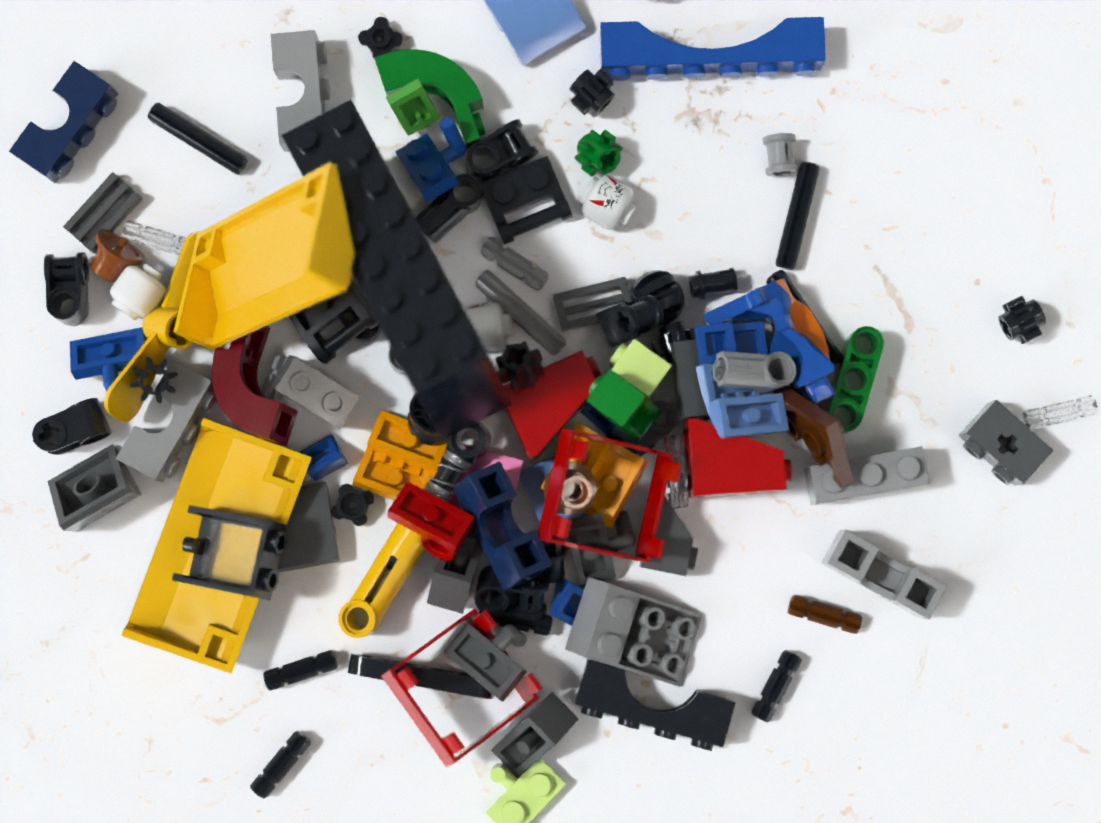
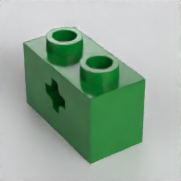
(622, 405)

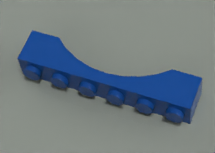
(635, 50)

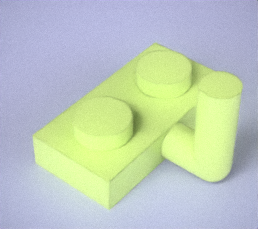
(524, 794)

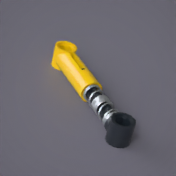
(404, 546)

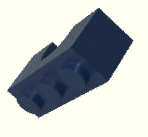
(53, 150)
(509, 550)

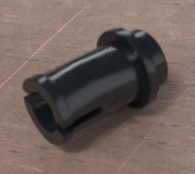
(712, 283)

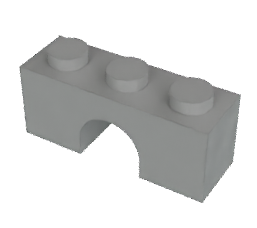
(300, 58)
(158, 452)
(870, 474)
(883, 575)

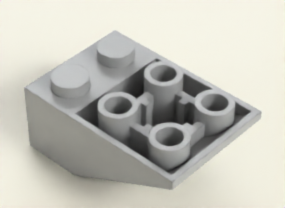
(633, 632)

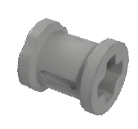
(780, 154)

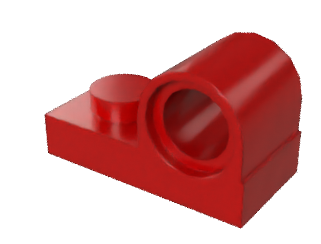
(437, 521)

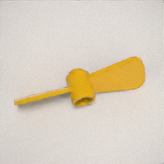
(158, 327)

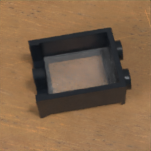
(234, 553)

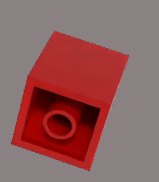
(552, 403)
(731, 464)

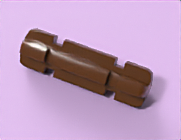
(824, 614)

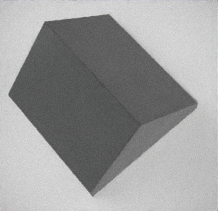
(91, 490)

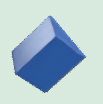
(325, 457)

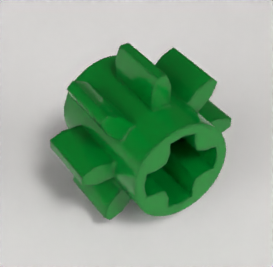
(598, 153)

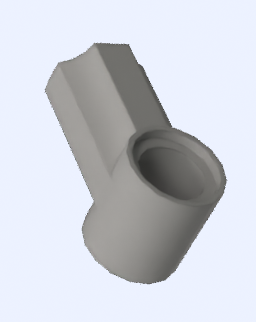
(752, 370)

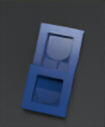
(730, 338)

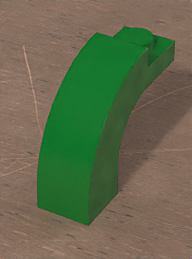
(440, 78)

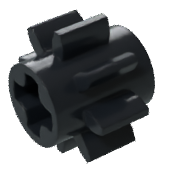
(592, 92)
(1022, 319)
(668, 334)
(520, 366)
(148, 389)

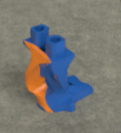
(794, 333)

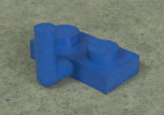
(430, 167)
(104, 354)

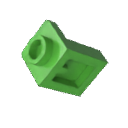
(413, 107)

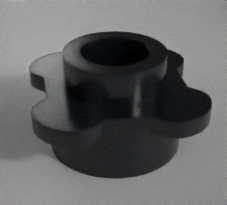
(380, 28)
(347, 495)

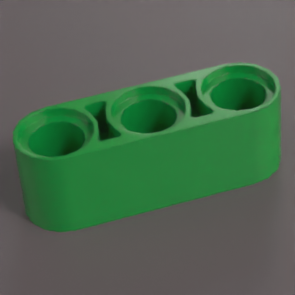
(865, 366)

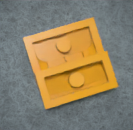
(395, 458)
(614, 471)

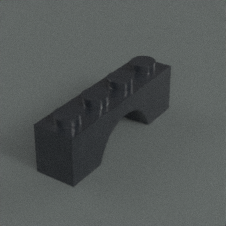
(700, 717)

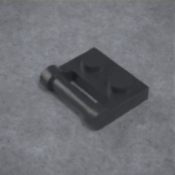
(520, 189)
(320, 315)

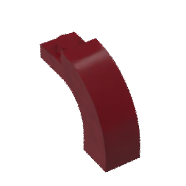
(239, 393)

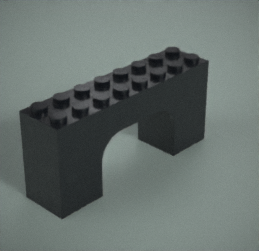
(402, 276)

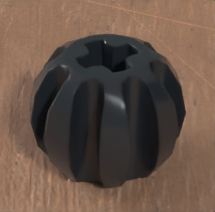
(665, 289)

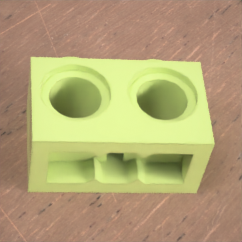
(639, 366)

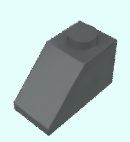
(677, 550)
(455, 578)
(535, 734)

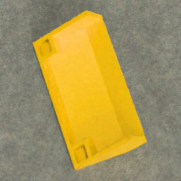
(268, 261)
(224, 474)

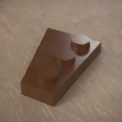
(820, 433)

